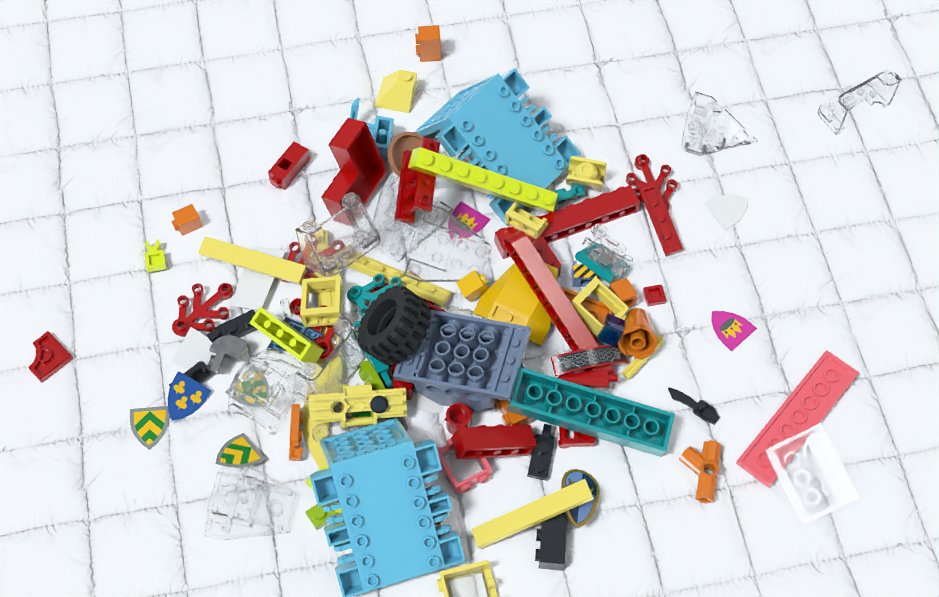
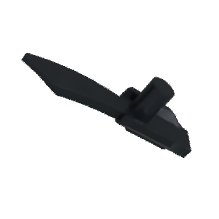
(700, 409)

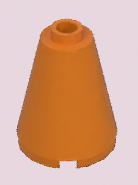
(638, 336)

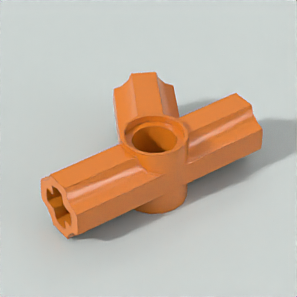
(698, 463)

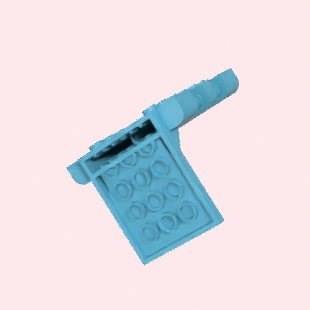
(501, 134)
(384, 507)

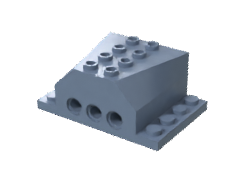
(466, 360)

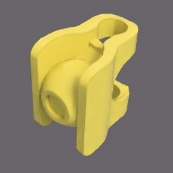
(586, 172)

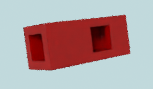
(288, 165)

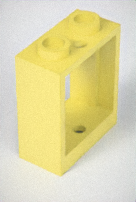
(606, 296)
(313, 316)

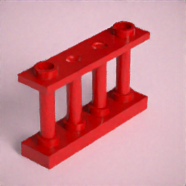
(415, 187)

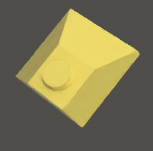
(397, 91)

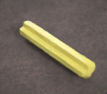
(636, 364)

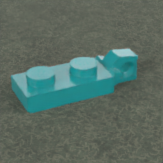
(575, 190)

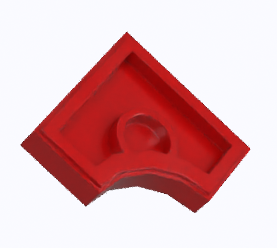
(49, 357)

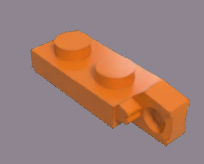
(295, 437)

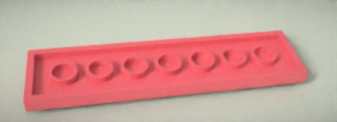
(799, 412)

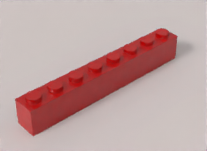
(579, 216)

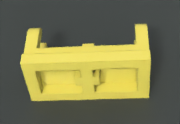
(525, 221)

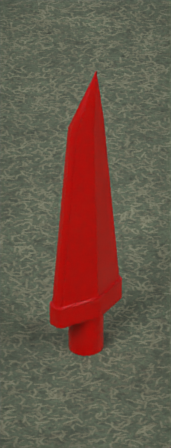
(594, 378)

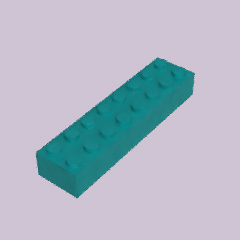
(591, 412)

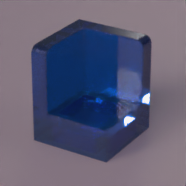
(611, 330)

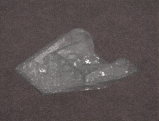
(394, 234)
(444, 249)

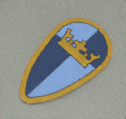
(581, 514)

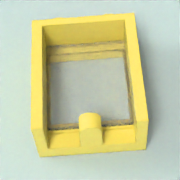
(468, 581)

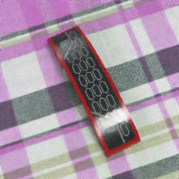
(587, 359)

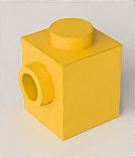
(473, 285)

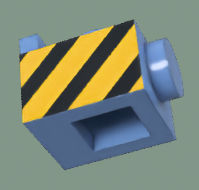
(581, 275)

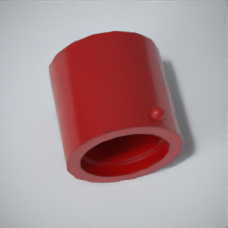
(457, 416)

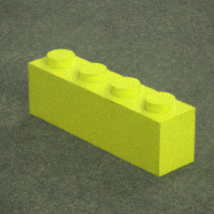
(286, 336)

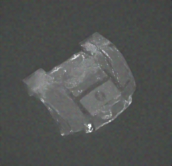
(265, 388)

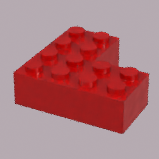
(359, 165)

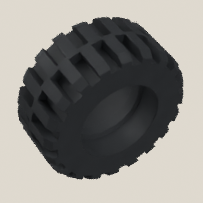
(394, 325)

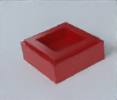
(654, 295)

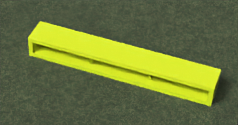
(482, 180)

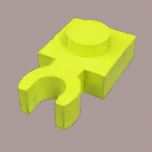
(154, 257)

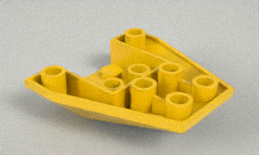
(515, 302)

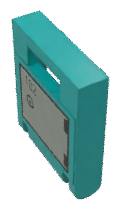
(601, 267)

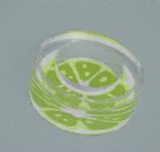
(285, 306)

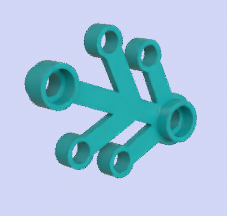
(362, 293)

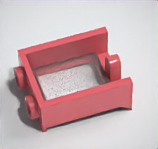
(462, 472)

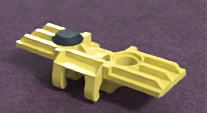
(358, 398)

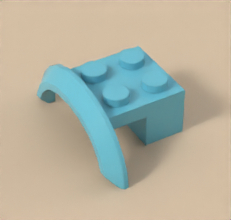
(380, 131)

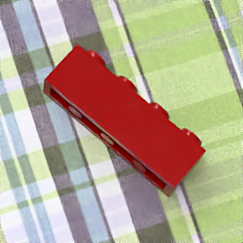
(493, 441)

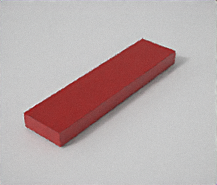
(661, 219)

